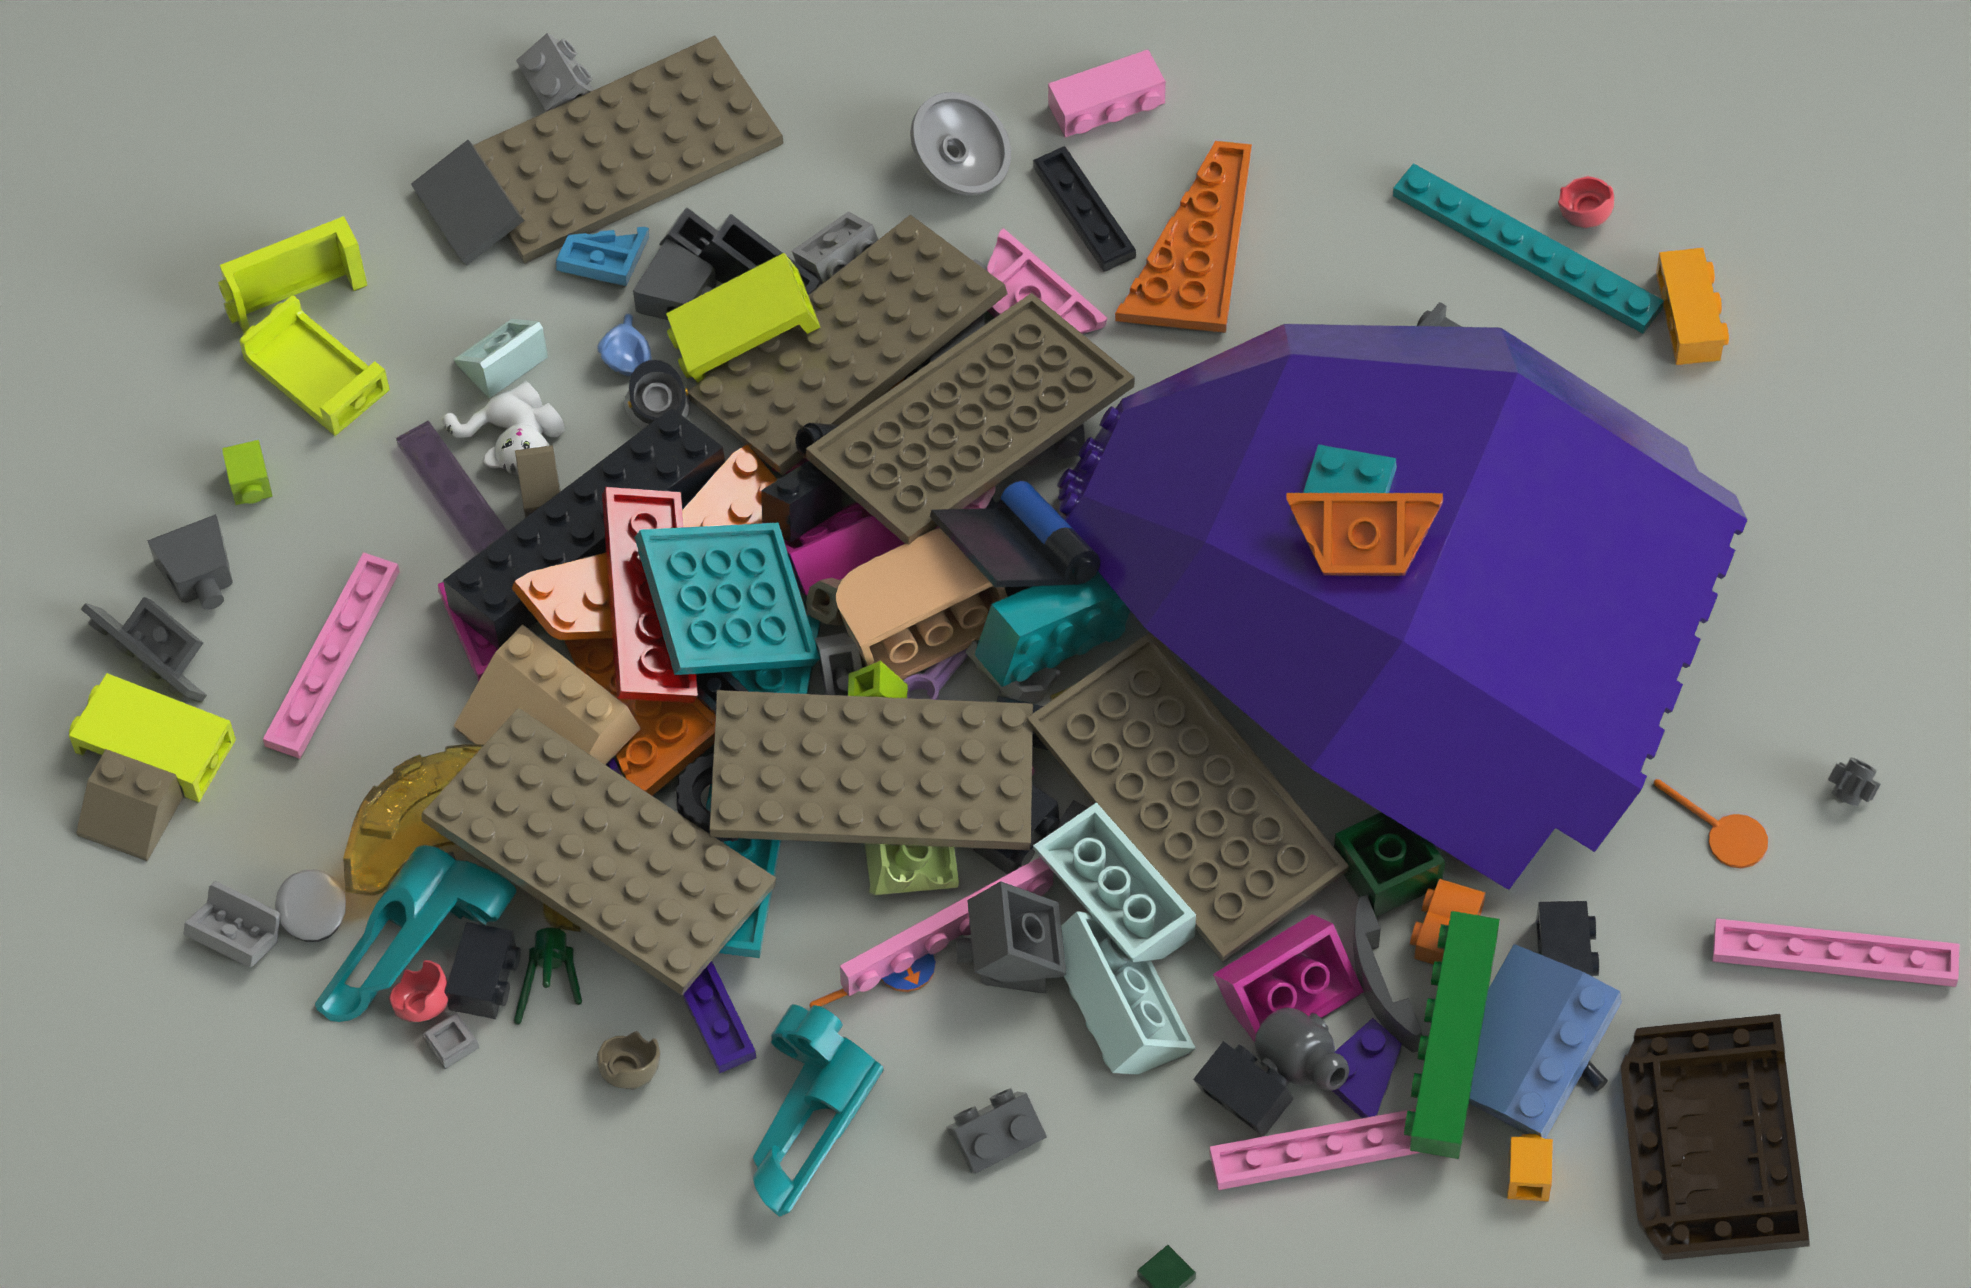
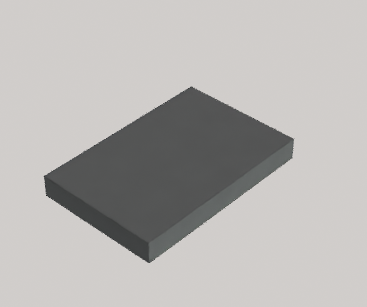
(467, 202)

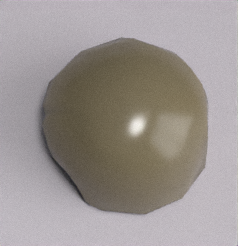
(628, 1060)

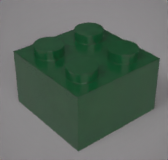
(1388, 862)

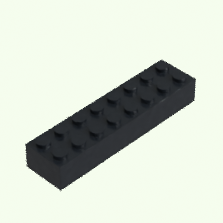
(570, 526)

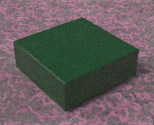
(1166, 1270)

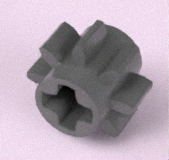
(1854, 781)

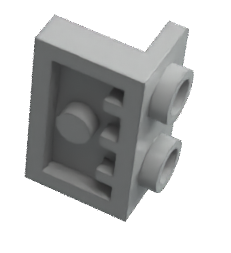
(835, 246)

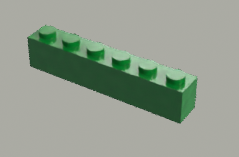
(1454, 1034)

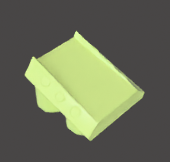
(910, 868)

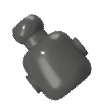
(1300, 1049)

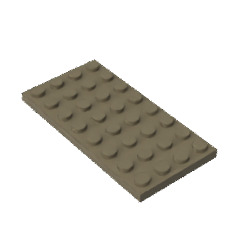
(627, 146)
(876, 327)
(970, 418)
(872, 770)
(1188, 794)
(599, 850)

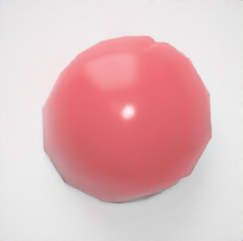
(1586, 202)
(420, 993)

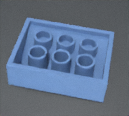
(1537, 1038)

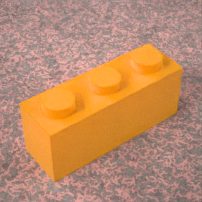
(1691, 306)

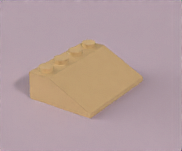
(553, 691)

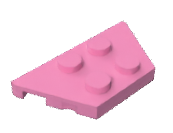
(1027, 274)

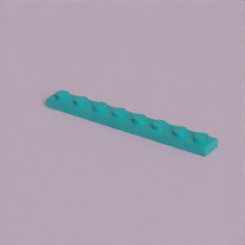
(1528, 248)

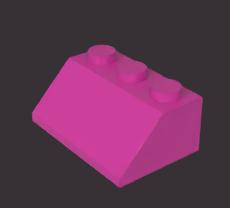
(839, 546)
(1294, 970)

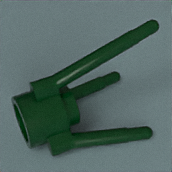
(549, 953)

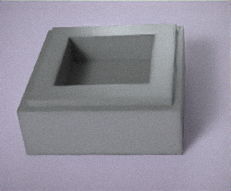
(450, 1040)

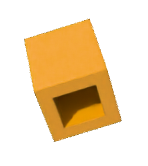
(1529, 1168)

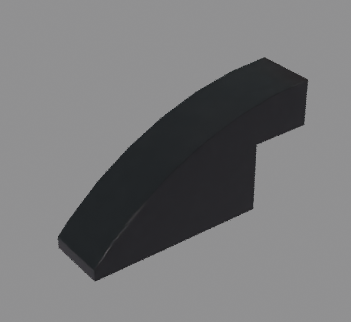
(729, 248)

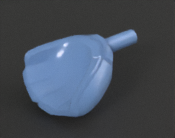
(624, 347)

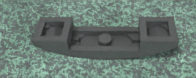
(1397, 1016)

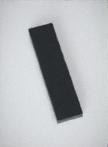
(1084, 208)

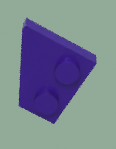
(1371, 1060)

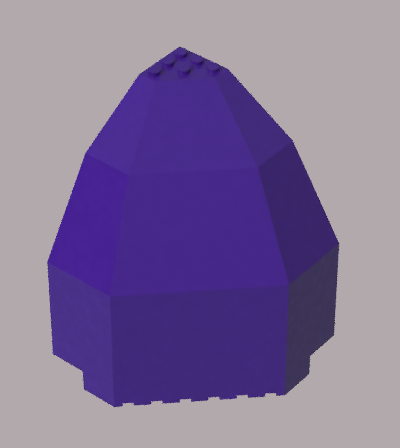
(1520, 648)

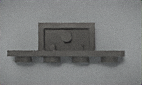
(156, 640)

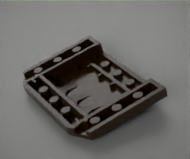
(1713, 1138)

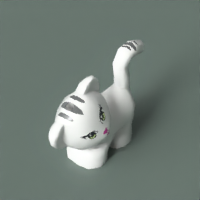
(522, 416)

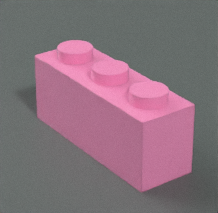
(1106, 93)

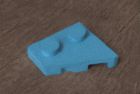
(603, 255)

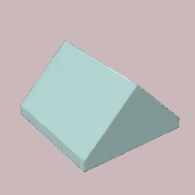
(504, 355)

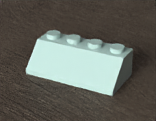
(1118, 886)
(1121, 1000)

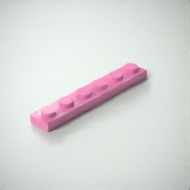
(331, 655)
(931, 934)
(1836, 952)
(1310, 1150)

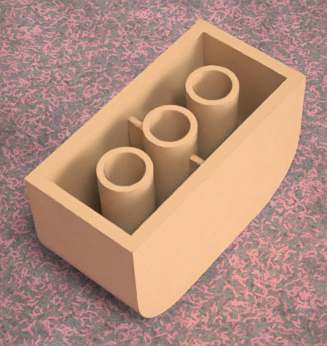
(916, 604)

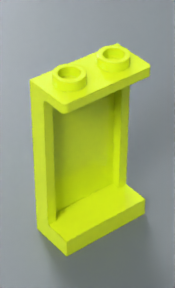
(290, 269)
(740, 316)
(312, 366)
(154, 732)

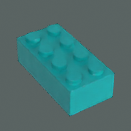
(1048, 626)

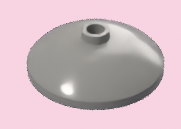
(970, 134)

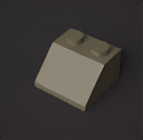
(128, 804)

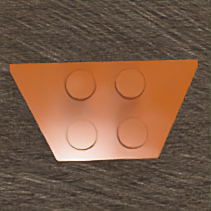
(1364, 530)

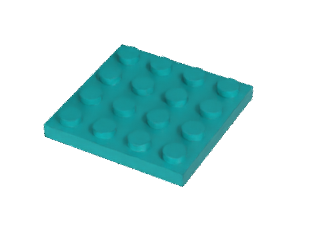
(726, 598)

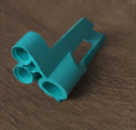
(416, 901)
(833, 1077)

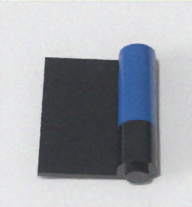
(1020, 541)

